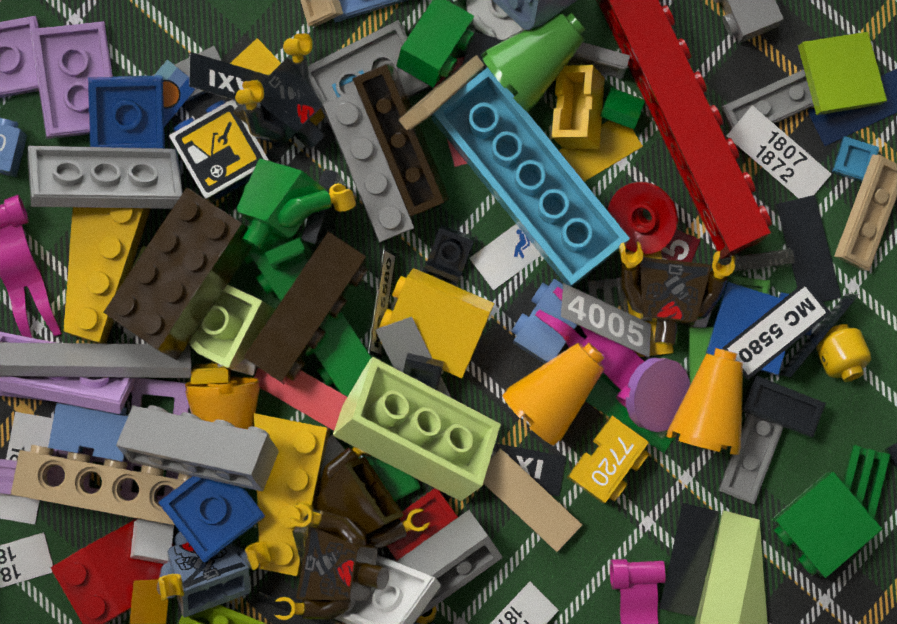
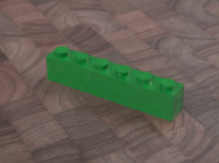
(340, 350)

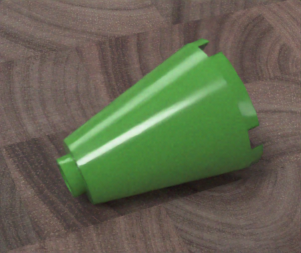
(535, 58)

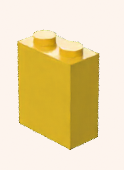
(444, 315)

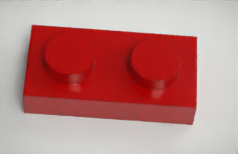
(435, 511)

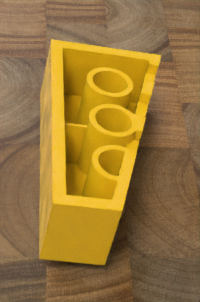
(99, 261)
(291, 481)

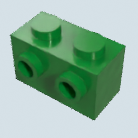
(435, 41)

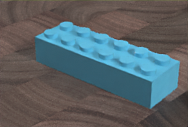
(529, 178)

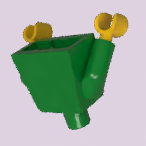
(282, 198)

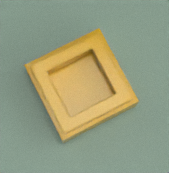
(210, 374)

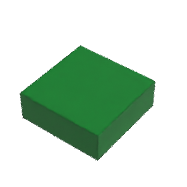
(622, 108)
(286, 253)

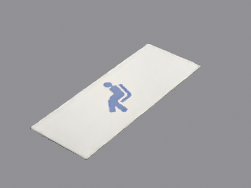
(505, 256)

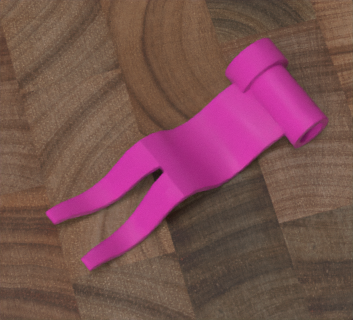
(19, 268)
(618, 360)
(637, 589)

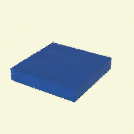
(126, 112)
(738, 311)
(211, 514)

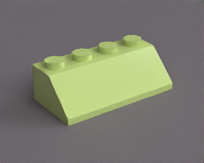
(417, 430)

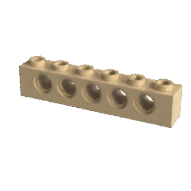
(32, 482)

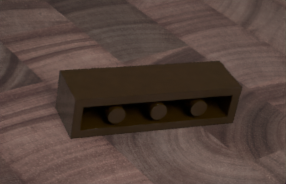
(403, 149)
(306, 309)

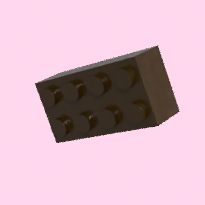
(180, 274)

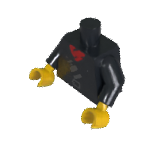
(284, 100)

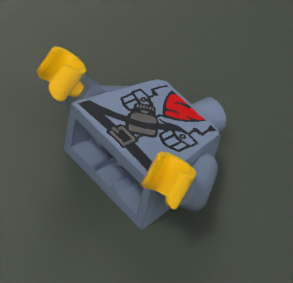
(209, 583)

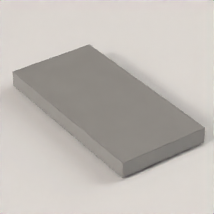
(103, 177)

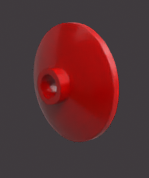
(627, 211)

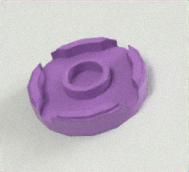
(656, 393)

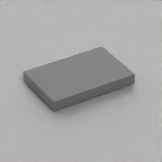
(365, 54)

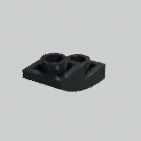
(449, 255)

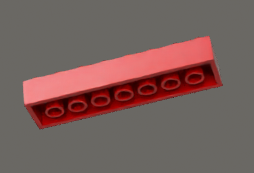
(688, 123)

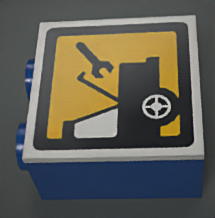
(218, 150)

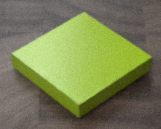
(842, 73)

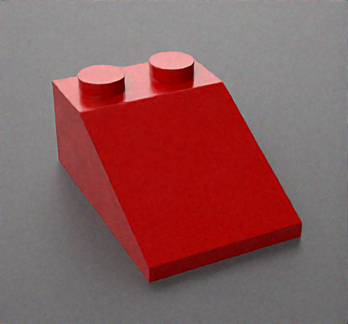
(102, 576)

